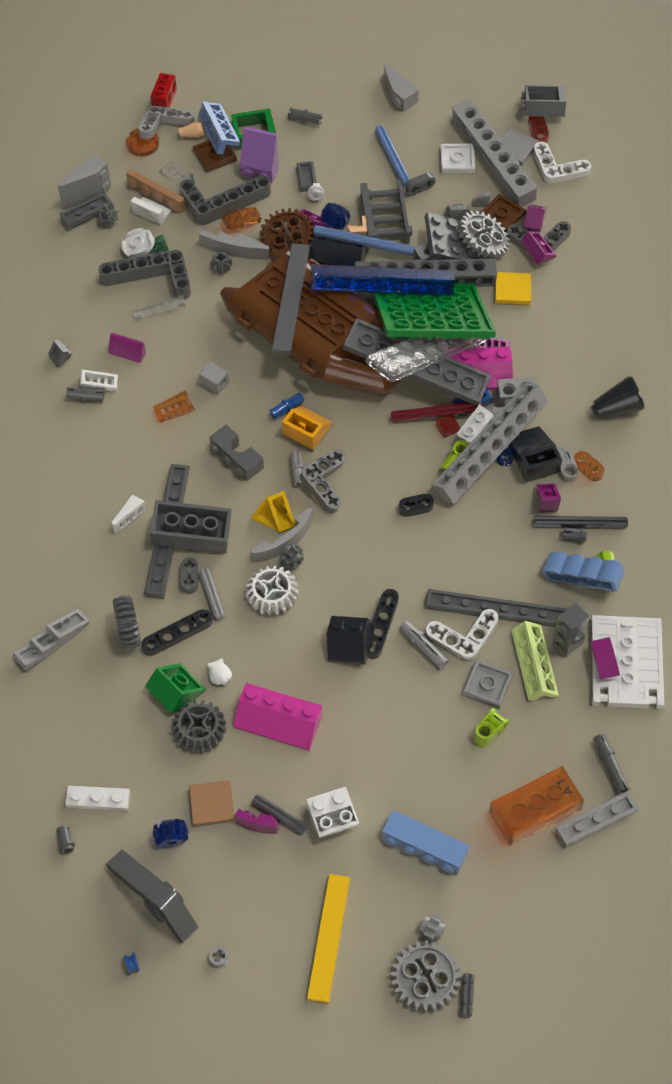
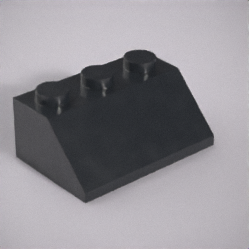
(336, 252)

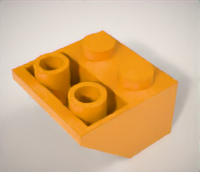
(305, 427)

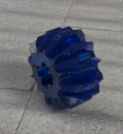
(335, 216)
(170, 832)

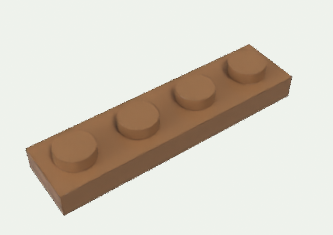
(155, 191)

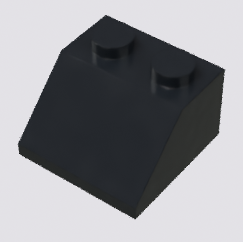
(349, 639)

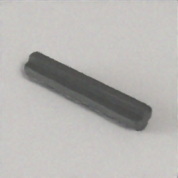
(280, 814)

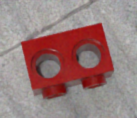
(164, 90)

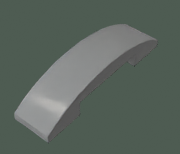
(265, 551)

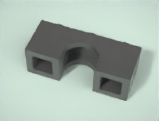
(244, 463)
(568, 630)

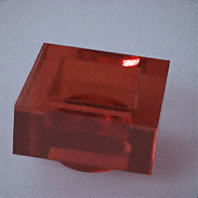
(448, 426)

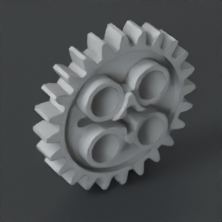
(483, 235)
(408, 984)

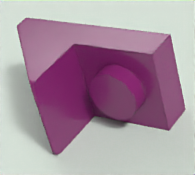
(548, 497)

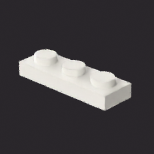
(97, 798)

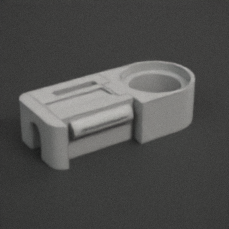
(567, 463)

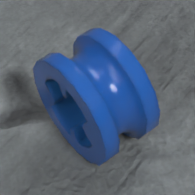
(131, 963)

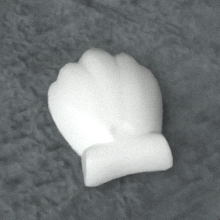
(219, 672)

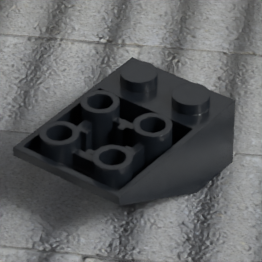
(535, 454)

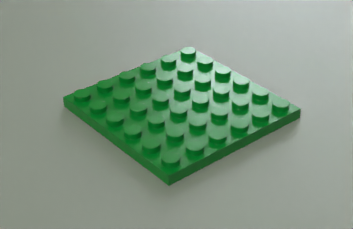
(435, 315)

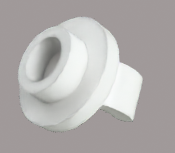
(316, 192)

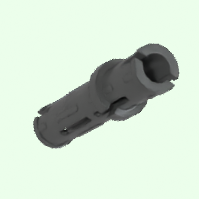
(611, 763)

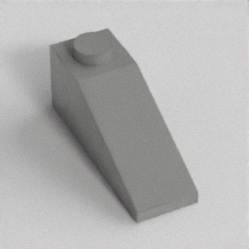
(401, 91)

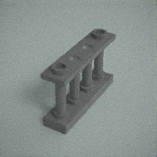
(369, 208)

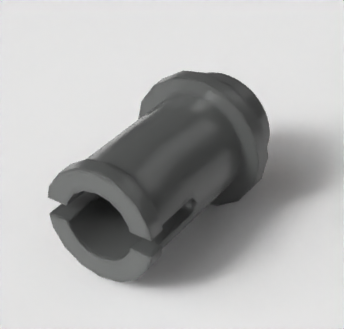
(575, 534)
(66, 845)

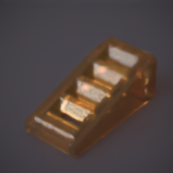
(176, 412)

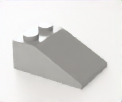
(84, 182)

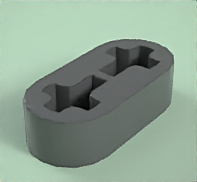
(420, 183)
(185, 575)

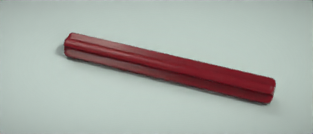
(434, 411)

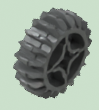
(126, 621)
(206, 715)

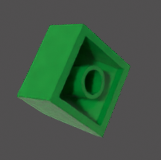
(174, 686)

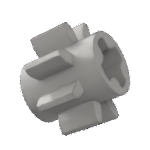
(433, 927)

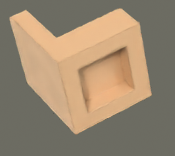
(359, 229)

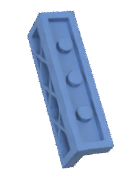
(213, 126)

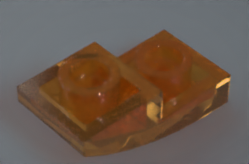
(237, 218)

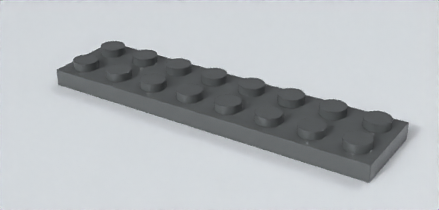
(447, 375)

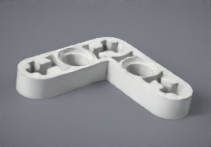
(582, 167)
(469, 640)

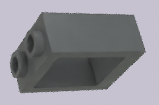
(544, 100)

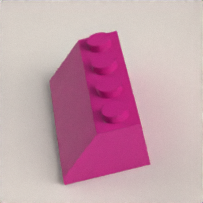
(493, 361)
(278, 716)

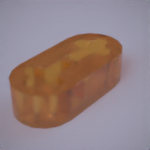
(589, 465)

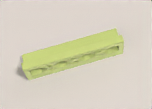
(531, 661)

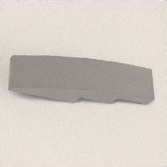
(240, 246)
(52, 639)

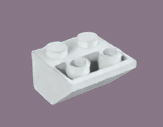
(332, 812)

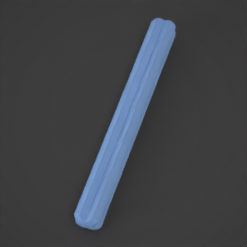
(392, 154)

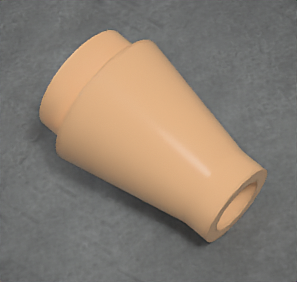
(193, 130)

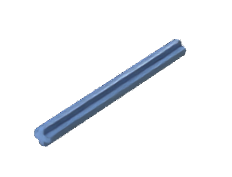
(363, 240)

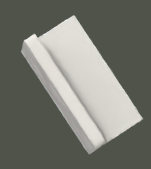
(150, 210)

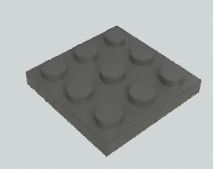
(445, 239)

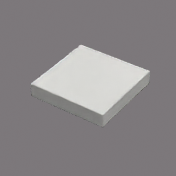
(457, 158)

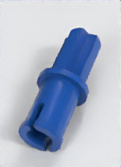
(286, 405)

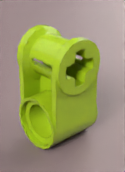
(492, 725)

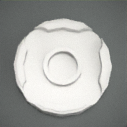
(137, 243)

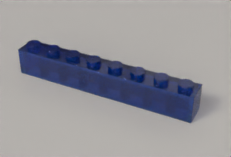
(382, 280)

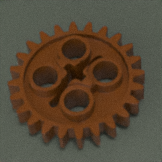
(301, 231)

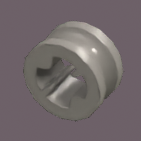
(214, 952)

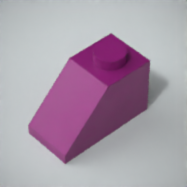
(535, 217)

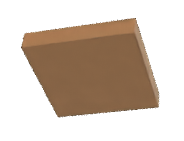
(211, 803)

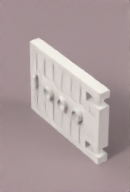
(638, 660)

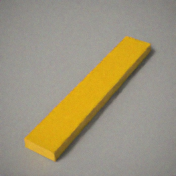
(328, 939)

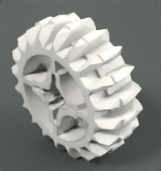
(274, 595)

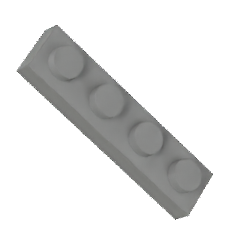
(596, 819)

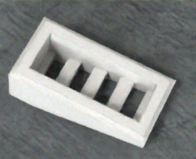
(87, 378)
(130, 511)

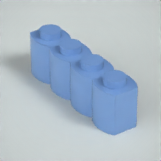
(583, 571)

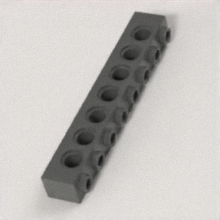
(476, 271)

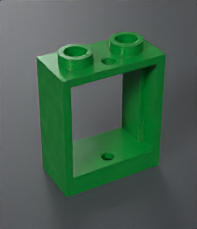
(251, 118)

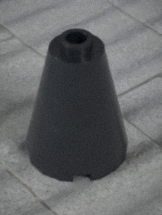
(619, 400)

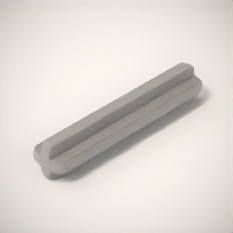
(212, 594)

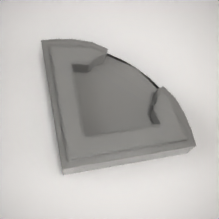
(481, 200)

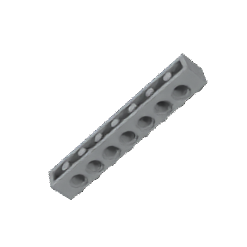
(494, 153)
(490, 443)

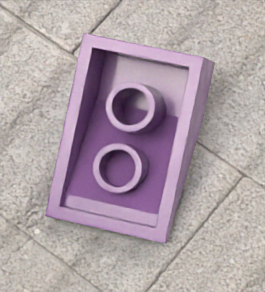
(259, 154)

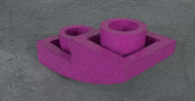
(605, 658)
(263, 823)

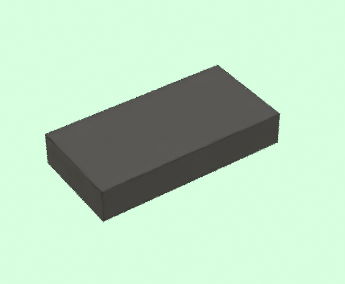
(306, 175)

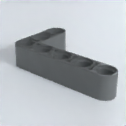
(238, 197)
(147, 267)
(154, 893)

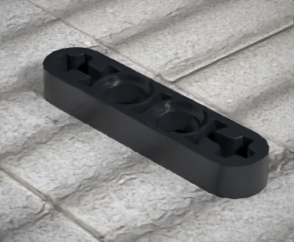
(384, 624)
(174, 629)

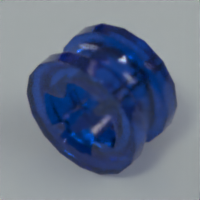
(504, 461)

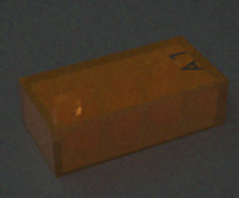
(536, 805)

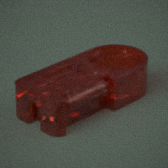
(539, 127)

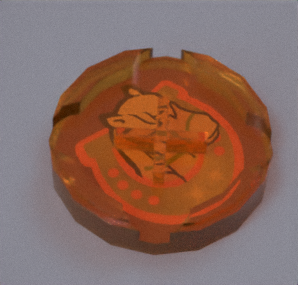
(140, 146)

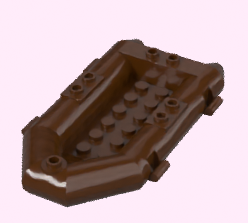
(320, 327)

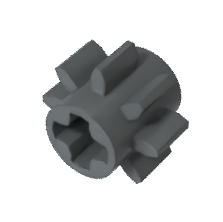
(111, 212)
(221, 262)
(292, 556)

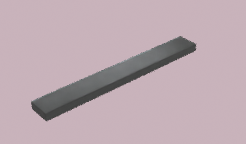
(291, 299)
(163, 555)
(505, 609)

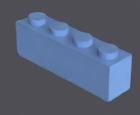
(425, 842)

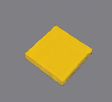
(513, 288)

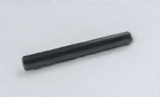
(580, 521)

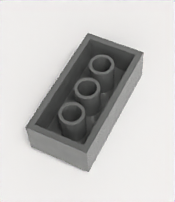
(190, 526)

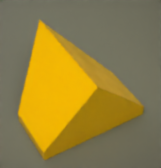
(275, 513)

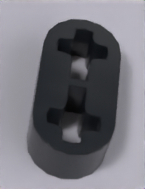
(416, 505)

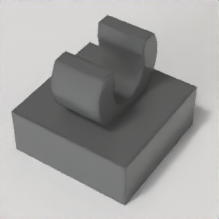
(59, 352)

